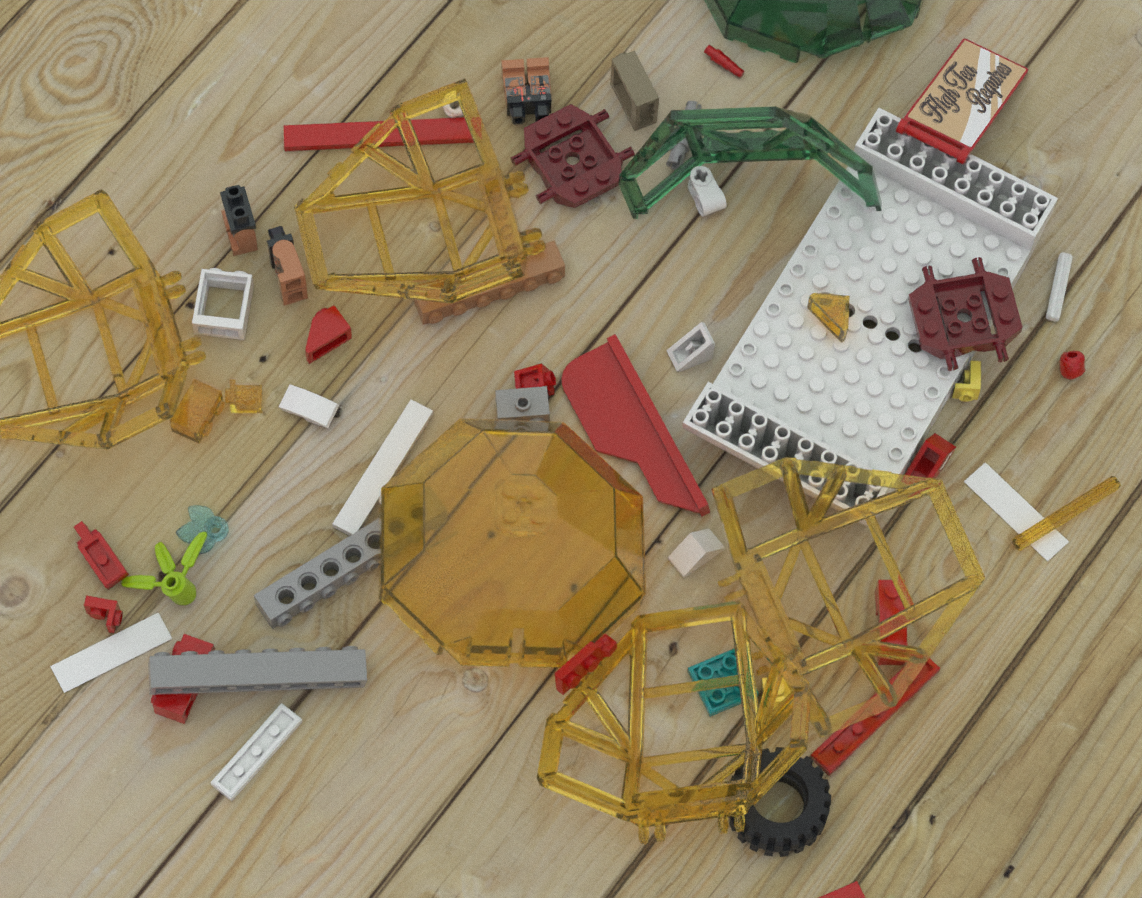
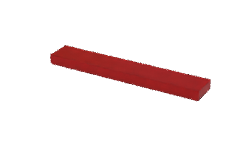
(849, 739)

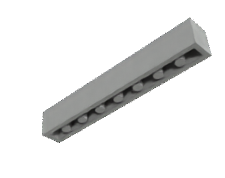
(257, 671)

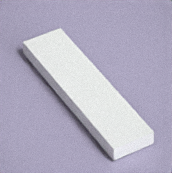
(256, 752)

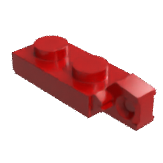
(100, 556)
(583, 662)

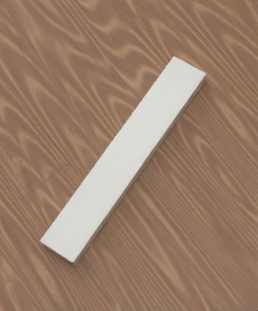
(383, 468)

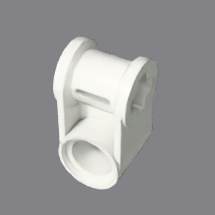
(705, 191)

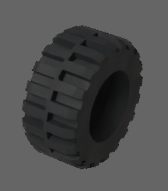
(796, 833)

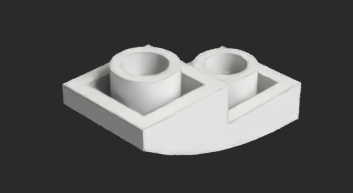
(309, 406)

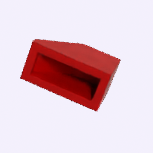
(326, 333)
(931, 457)

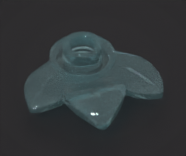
(203, 521)

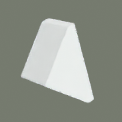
(692, 348)
(695, 551)

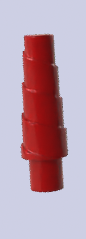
(723, 60)

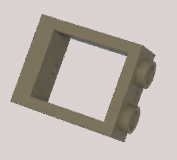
(634, 90)

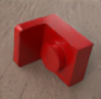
(535, 377)
(100, 608)

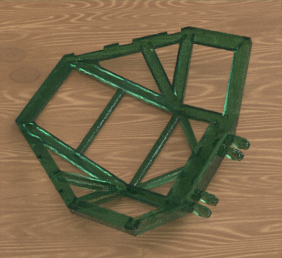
(800, 140)

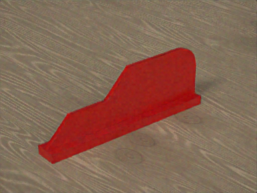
(627, 424)

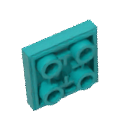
(719, 666)

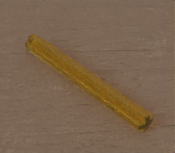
(1066, 513)

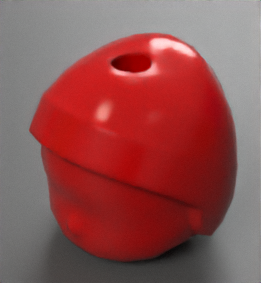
(1072, 364)

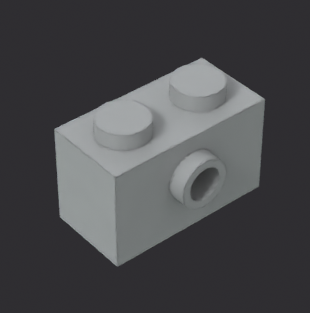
(523, 404)

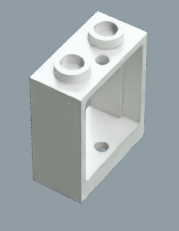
(222, 326)

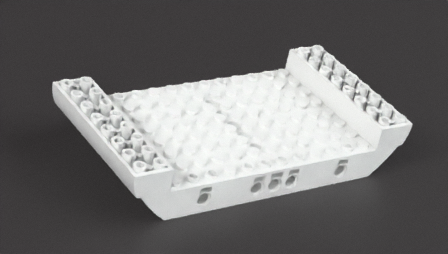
(870, 397)

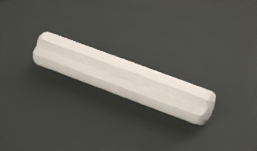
(1059, 287)

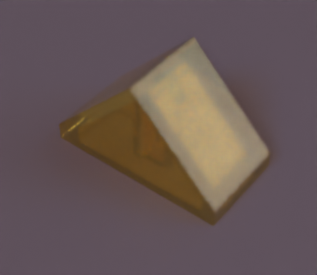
(831, 312)

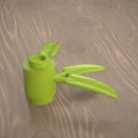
(174, 584)

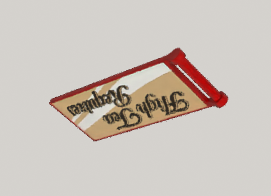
(962, 100)

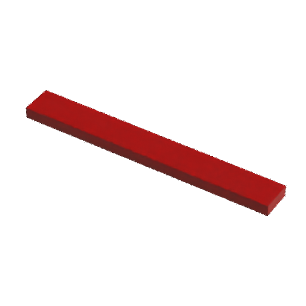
(350, 133)

